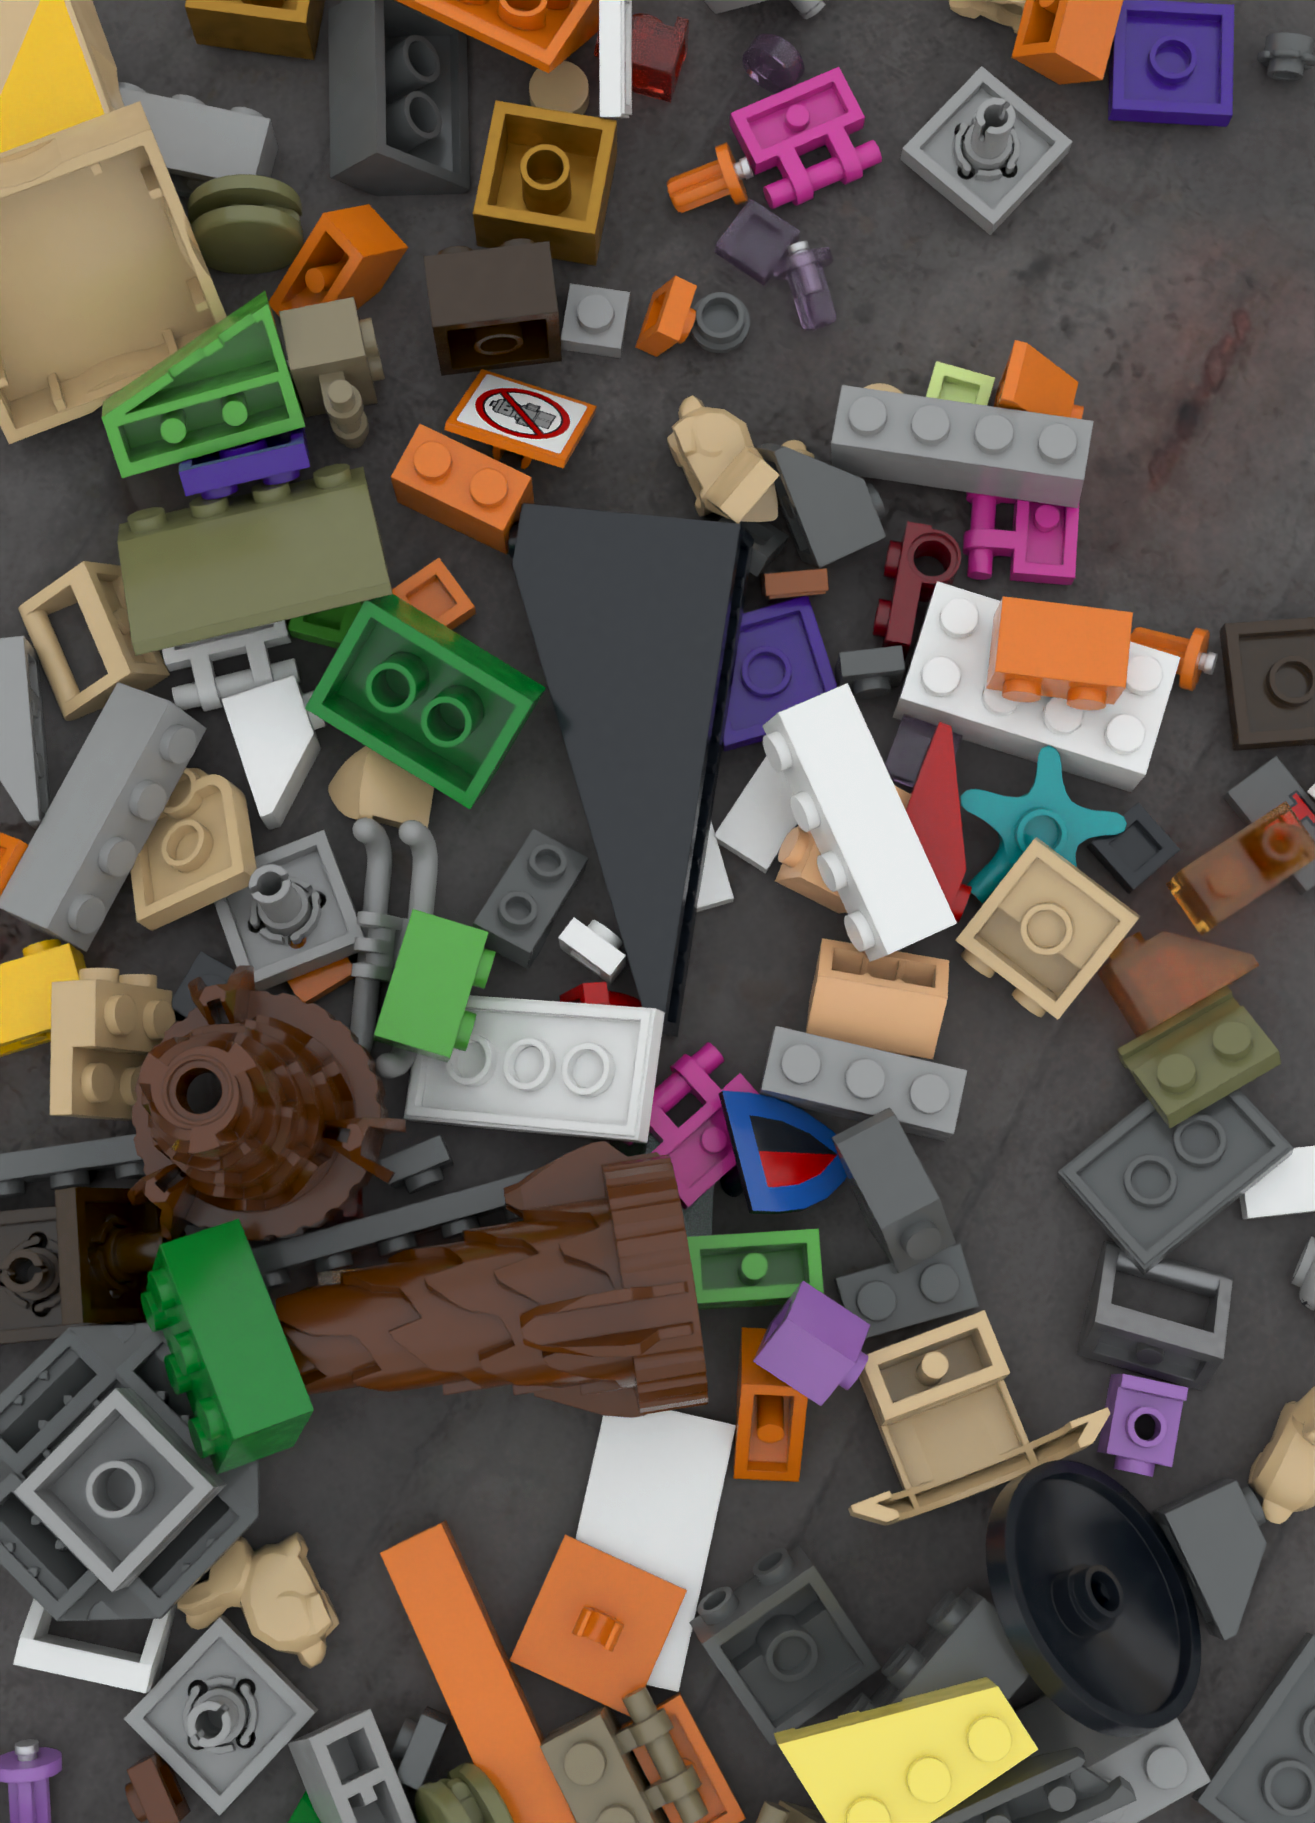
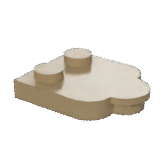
(194, 851)

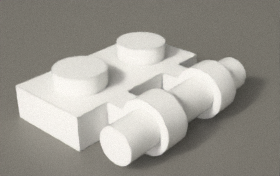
(208, 688)

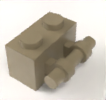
(334, 364)
(602, 1775)

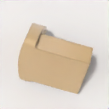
(745, 490)
(380, 790)

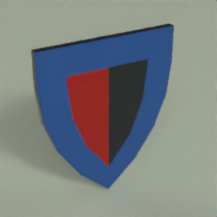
(780, 1154)

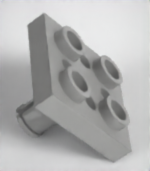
(998, 134)
(281, 898)
(174, 1715)

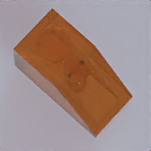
(1168, 975)

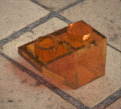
(1243, 868)

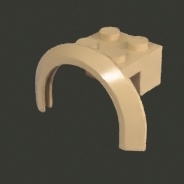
(953, 1420)

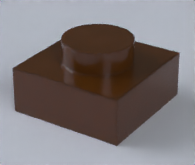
(155, 1791)

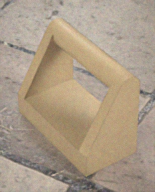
(102, 600)

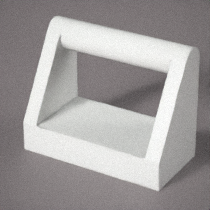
(93, 1661)

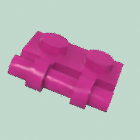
(798, 122)
(1039, 546)
(701, 1145)

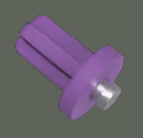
(27, 1777)

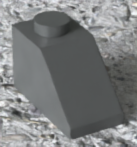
(824, 506)
(893, 1190)
(1218, 1548)

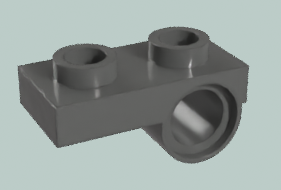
(530, 898)

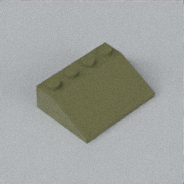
(251, 559)

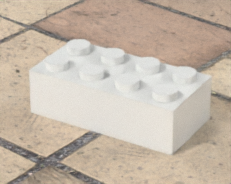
(950, 682)

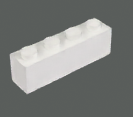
(856, 823)

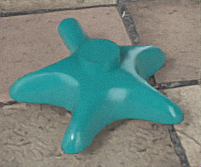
(1040, 813)

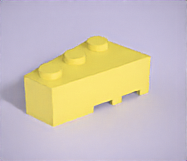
(908, 1756)

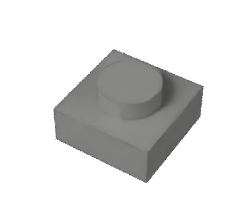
(595, 320)

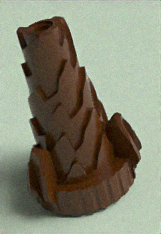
(292, 1122)
(571, 1303)

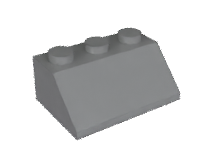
(1156, 1763)

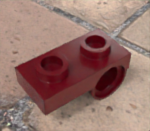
(897, 616)

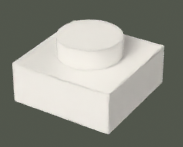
(594, 948)

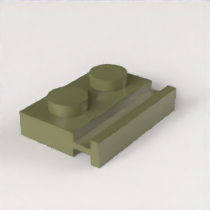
(1199, 1056)

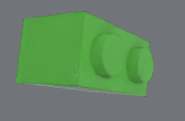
(433, 985)
(754, 1267)

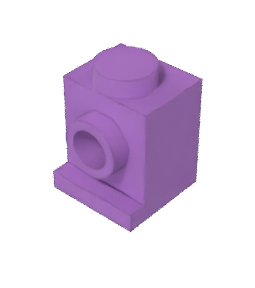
(1127, 1400)

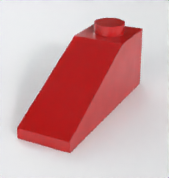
(937, 818)

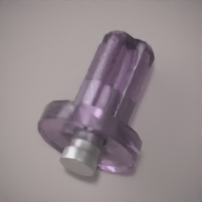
(808, 284)

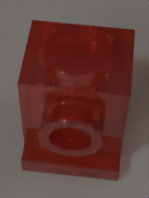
(656, 55)

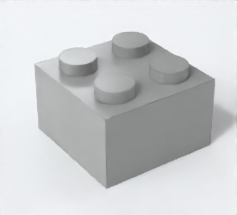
(120, 1488)

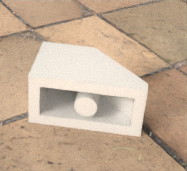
(274, 743)

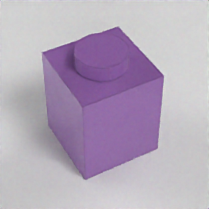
(814, 1344)

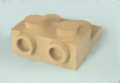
(1045, 930)
(101, 1040)

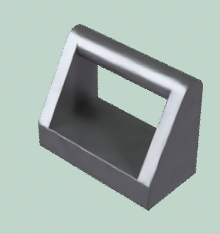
(1150, 1342)

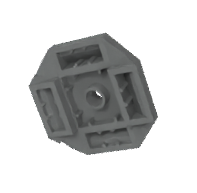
(42, 1412)

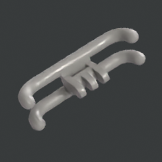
(386, 932)

